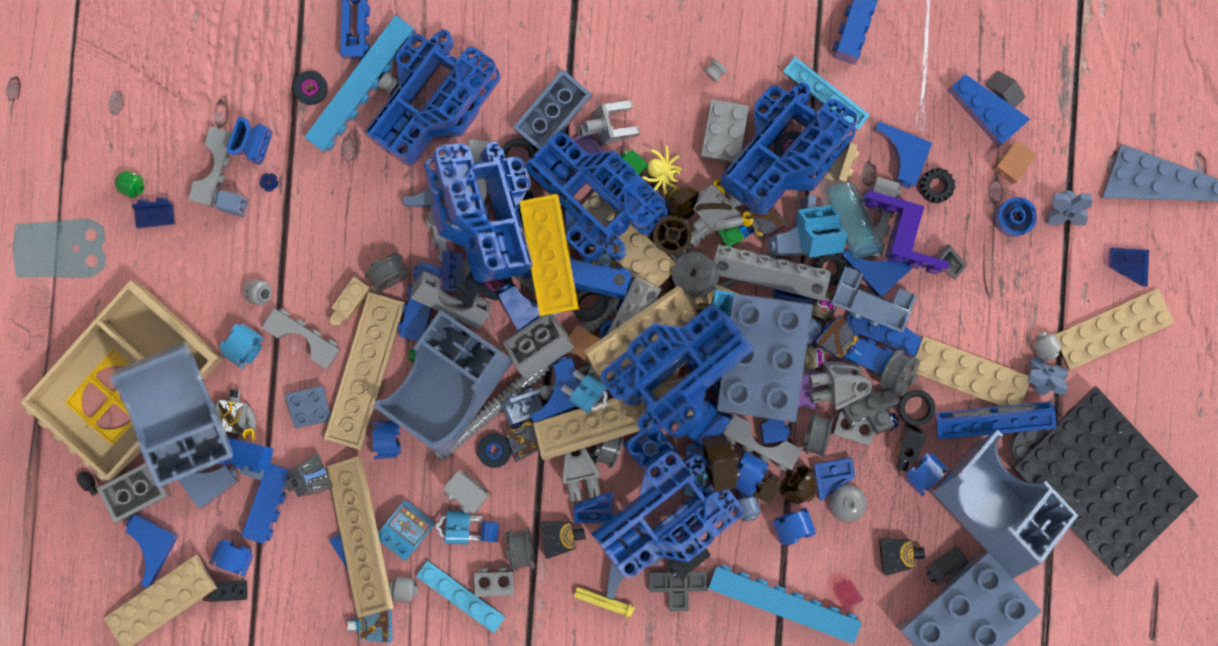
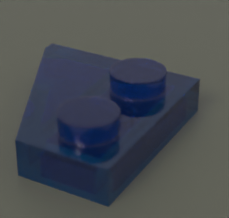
(1131, 264)

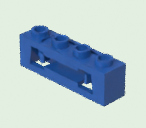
(354, 51)

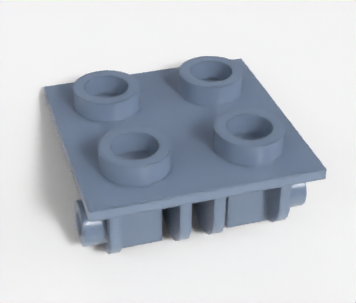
(308, 406)

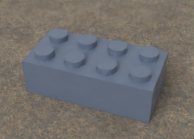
(552, 110)

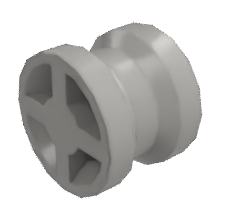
(715, 70)
(389, 83)

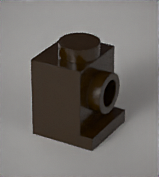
(767, 489)

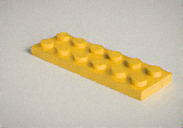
(549, 255)

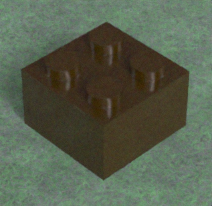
(720, 462)

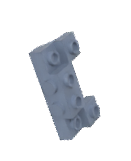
(875, 308)

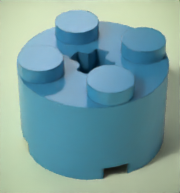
(241, 345)

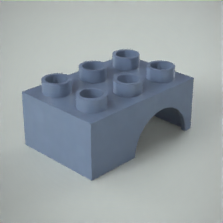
(771, 375)
(446, 384)
(172, 414)
(1005, 514)
(973, 609)

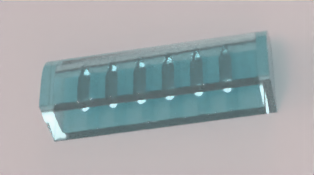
(855, 220)

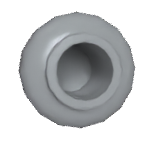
(257, 292)
(1046, 346)
(403, 589)

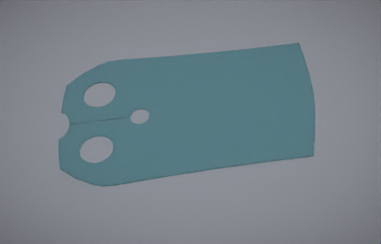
(47, 249)

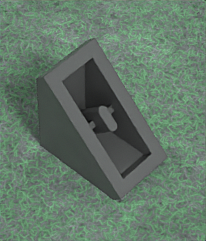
(1006, 88)
(956, 263)

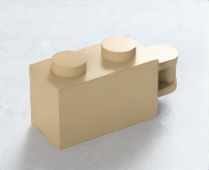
(349, 301)

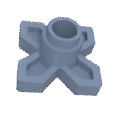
(1070, 207)
(1046, 377)

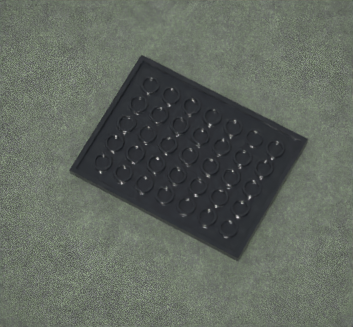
(1109, 479)

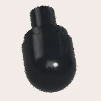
(87, 482)

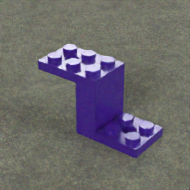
(904, 232)

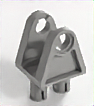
(601, 124)
(838, 385)
(577, 469)

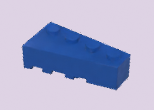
(854, 30)
(988, 110)

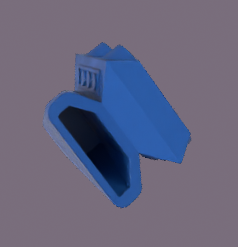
(249, 140)
(712, 422)
(646, 446)

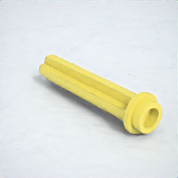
(604, 602)

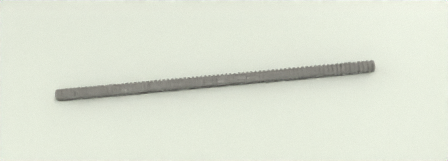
(521, 384)

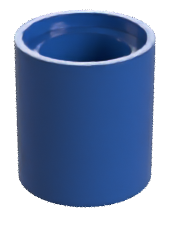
(489, 531)

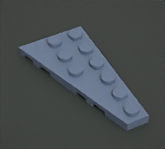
(1153, 178)

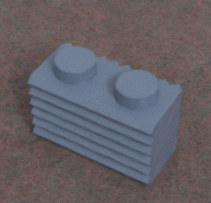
(231, 203)

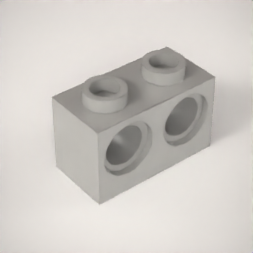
(852, 432)
(494, 588)

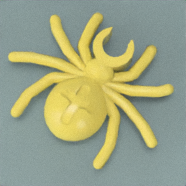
(662, 170)

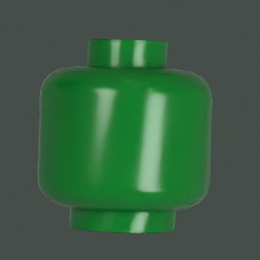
(129, 184)

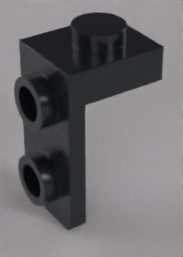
(945, 565)
(682, 568)
(228, 591)

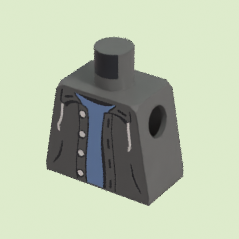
(308, 477)

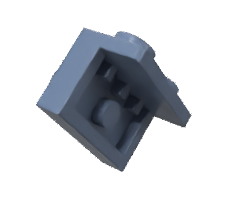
(522, 407)

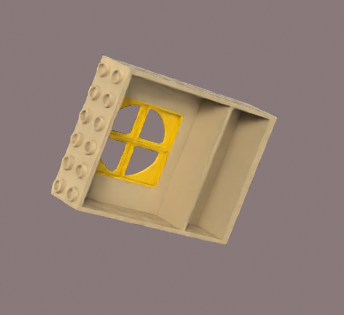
(123, 333)

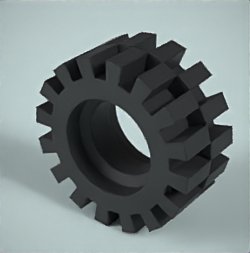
(948, 185)
(837, 259)

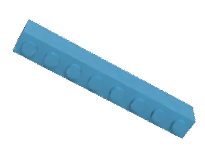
(359, 85)
(784, 604)

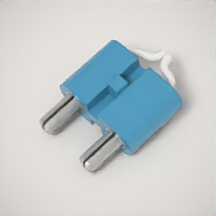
(587, 393)
(457, 527)

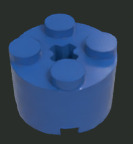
(1026, 217)
(385, 439)
(751, 473)
(926, 474)
(793, 526)
(231, 558)

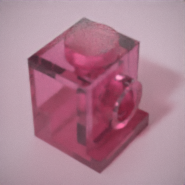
(853, 599)

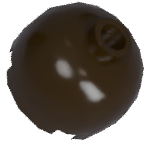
(681, 201)
(672, 235)
(799, 486)

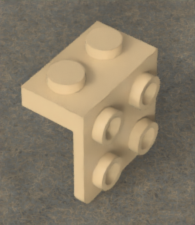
(841, 167)

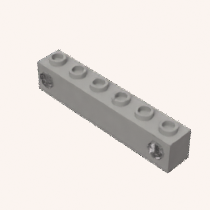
(772, 272)
(640, 296)

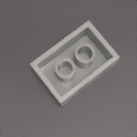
(724, 131)
(538, 345)
(466, 492)
(132, 493)

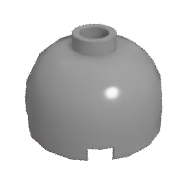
(847, 503)

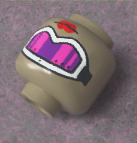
(824, 309)
(815, 357)

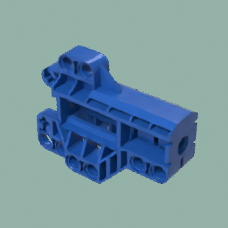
(433, 120)
(601, 173)
(771, 175)
(470, 225)
(684, 343)
(662, 538)

